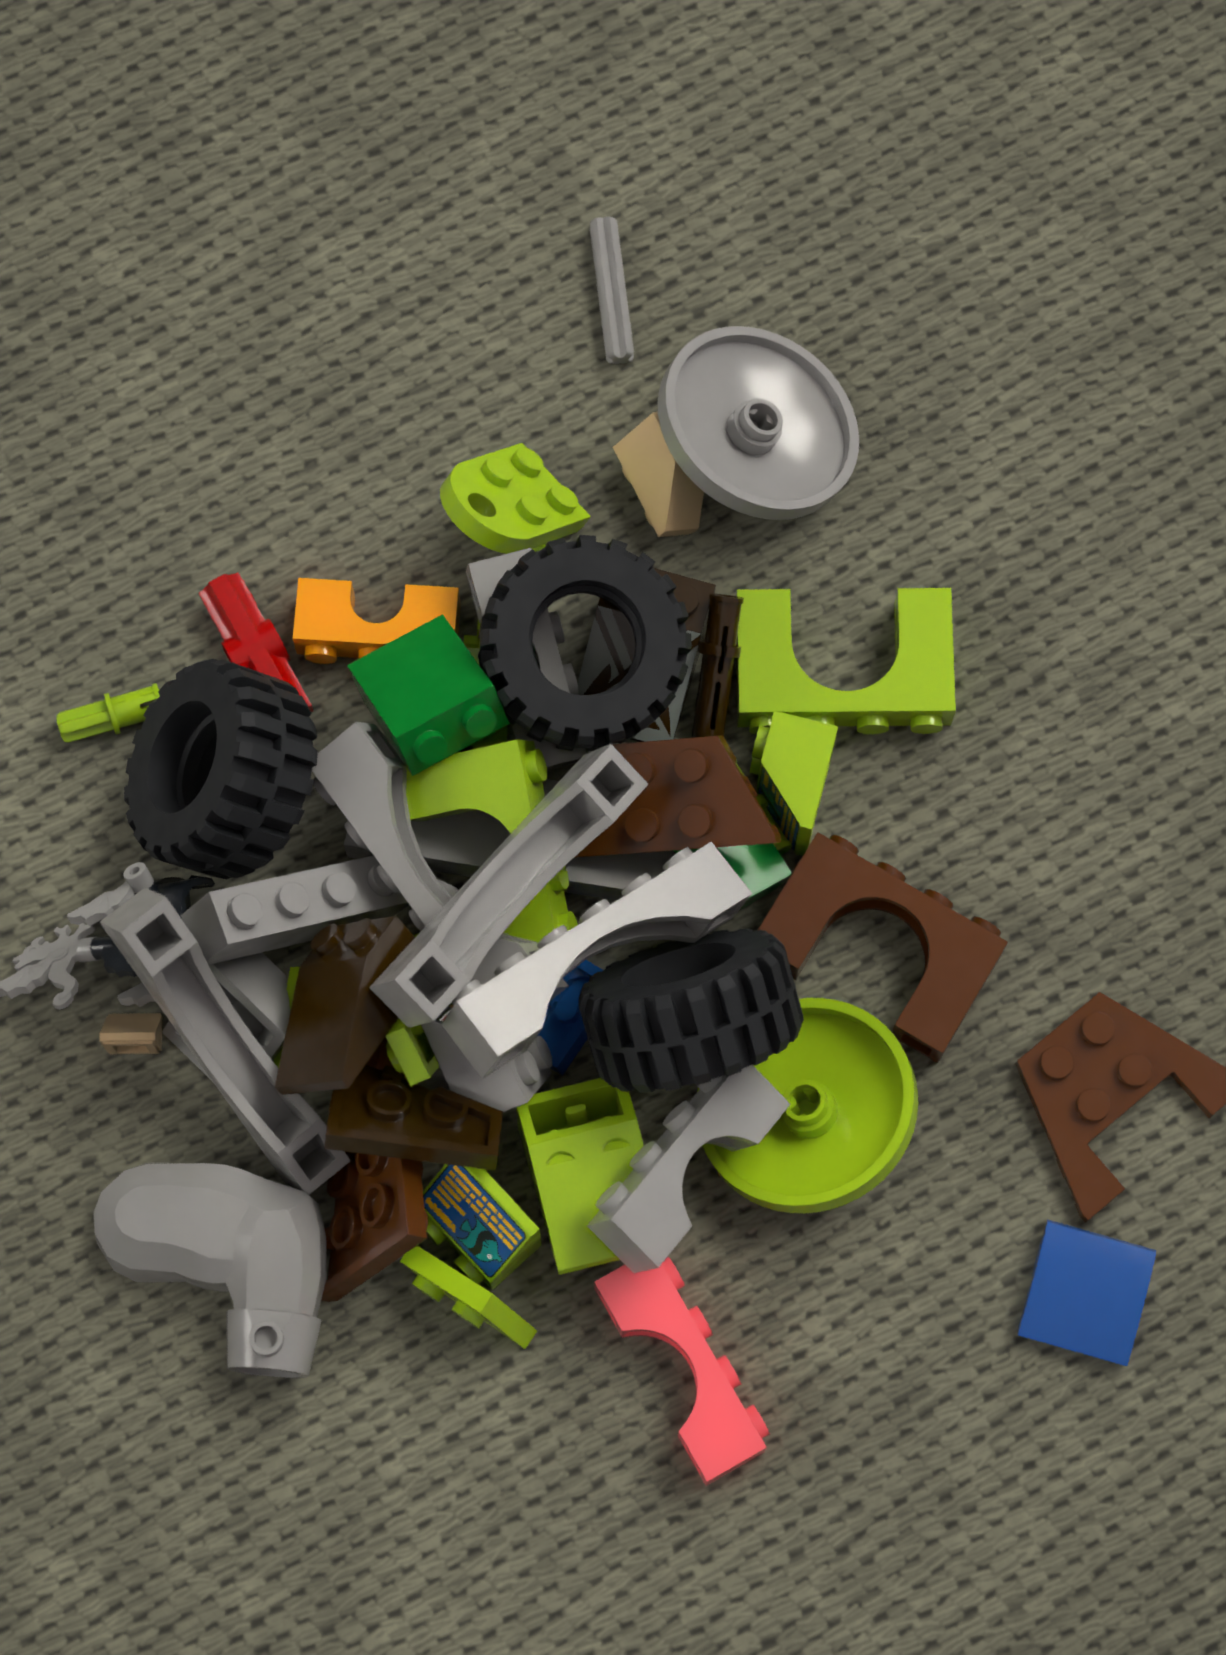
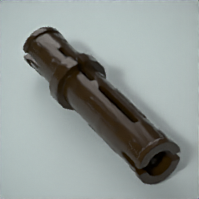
(717, 664)

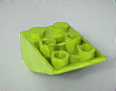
(576, 1149)

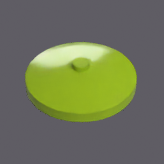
(845, 1118)

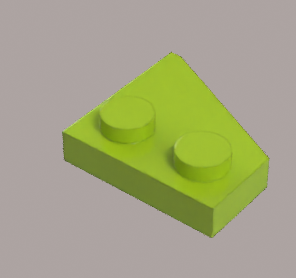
(472, 1300)

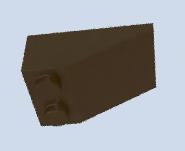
(333, 1011)

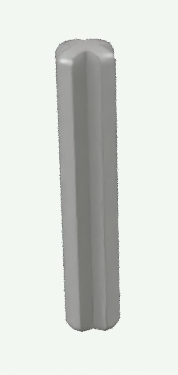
(611, 290)

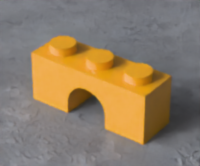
(331, 629)

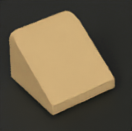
(132, 1033)

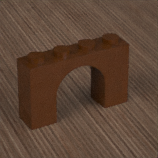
(956, 950)

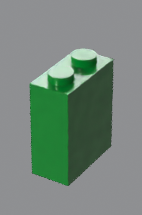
(428, 694)

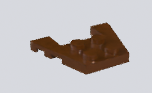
(1096, 1072)

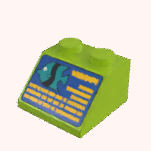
(792, 772)
(479, 1223)

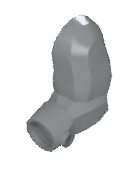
(229, 1236)

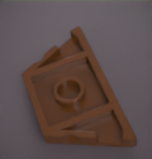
(689, 801)

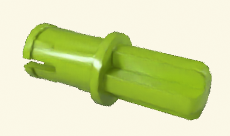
(105, 714)

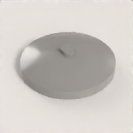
(758, 423)

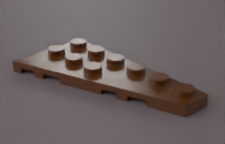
(375, 1213)

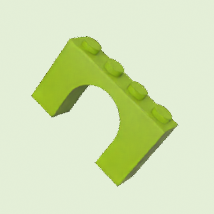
(912, 693)
(507, 785)

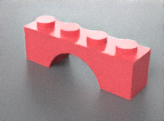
(719, 1429)

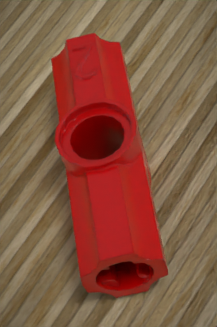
(245, 633)

